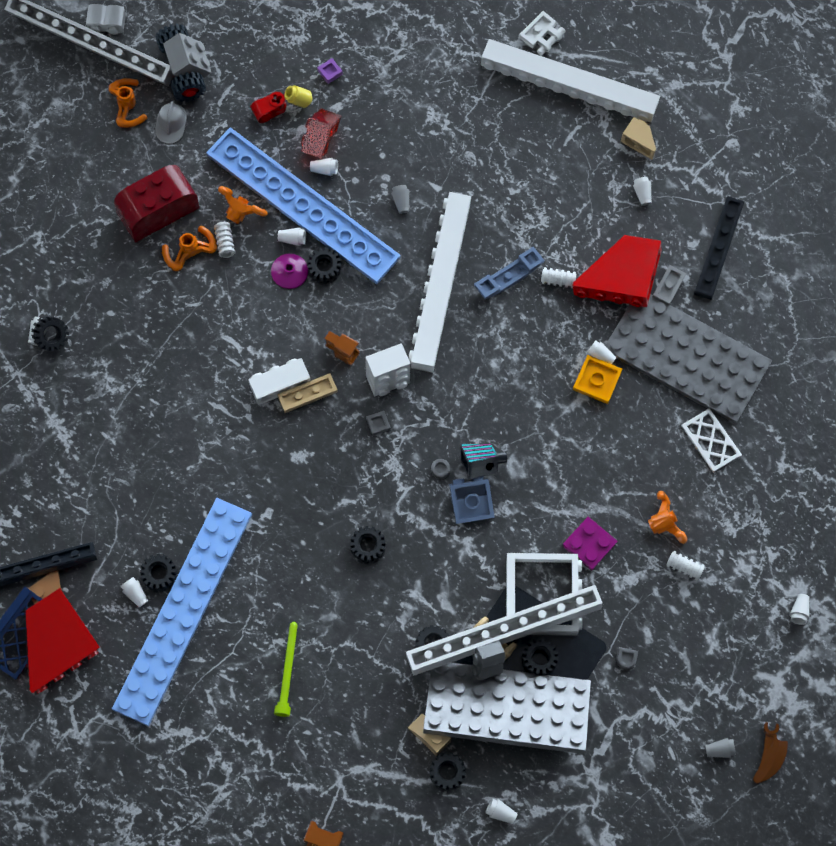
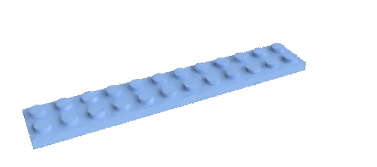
(303, 205)
(182, 612)

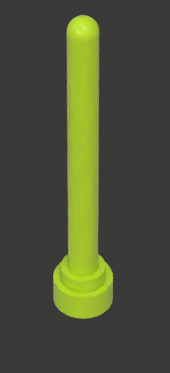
(282, 708)

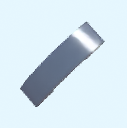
(509, 275)

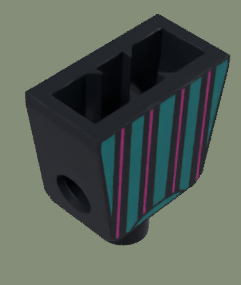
(481, 459)

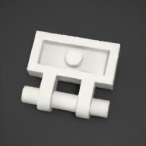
(538, 29)

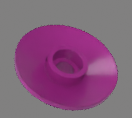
(293, 278)

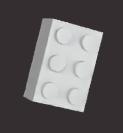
(388, 370)

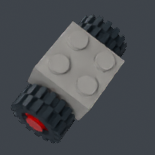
(186, 61)

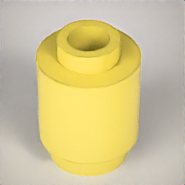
(298, 96)

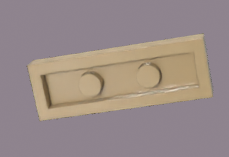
(307, 393)

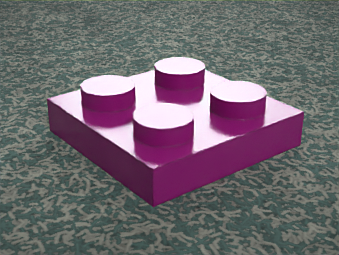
(590, 543)

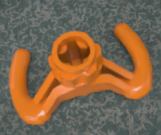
(126, 101)
(239, 207)
(189, 247)
(666, 519)

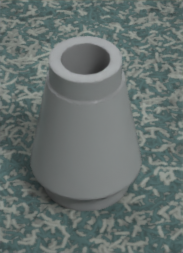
(401, 198)
(723, 748)

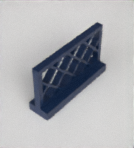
(7, 620)

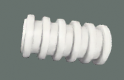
(224, 239)
(558, 277)
(685, 565)

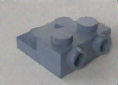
(471, 500)

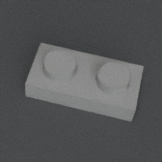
(669, 285)

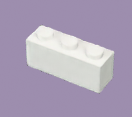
(278, 379)

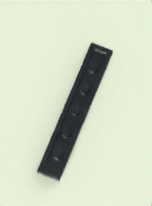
(719, 247)
(47, 563)

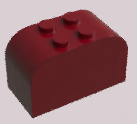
(155, 202)

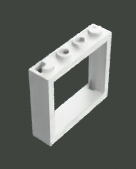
(537, 557)

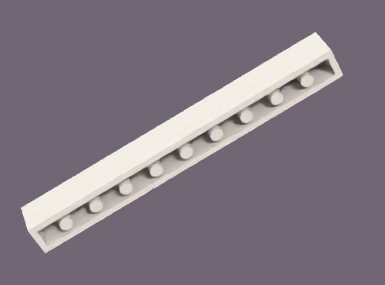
(91, 40)
(570, 80)
(440, 282)
(504, 629)

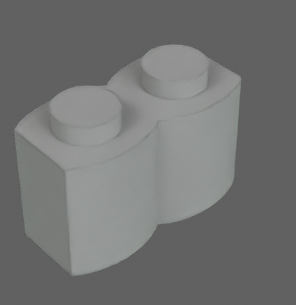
(106, 18)

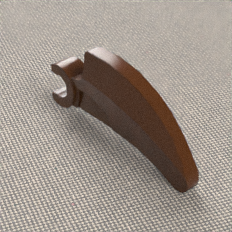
(772, 757)

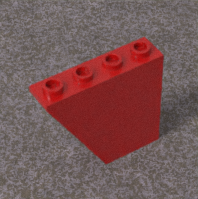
(622, 273)
(55, 640)

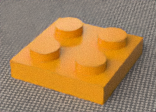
(597, 379)

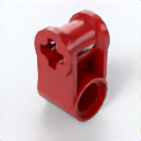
(267, 107)

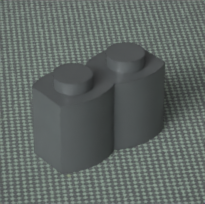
(488, 660)

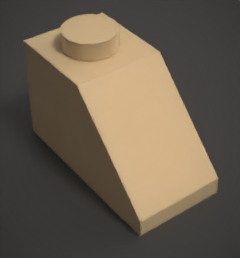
(639, 137)
(434, 742)

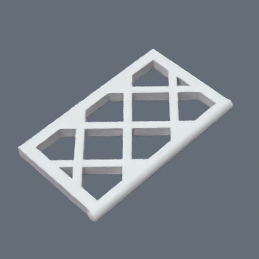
(706, 454)

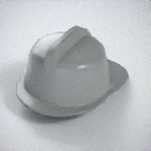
(170, 123)

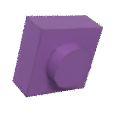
(330, 70)

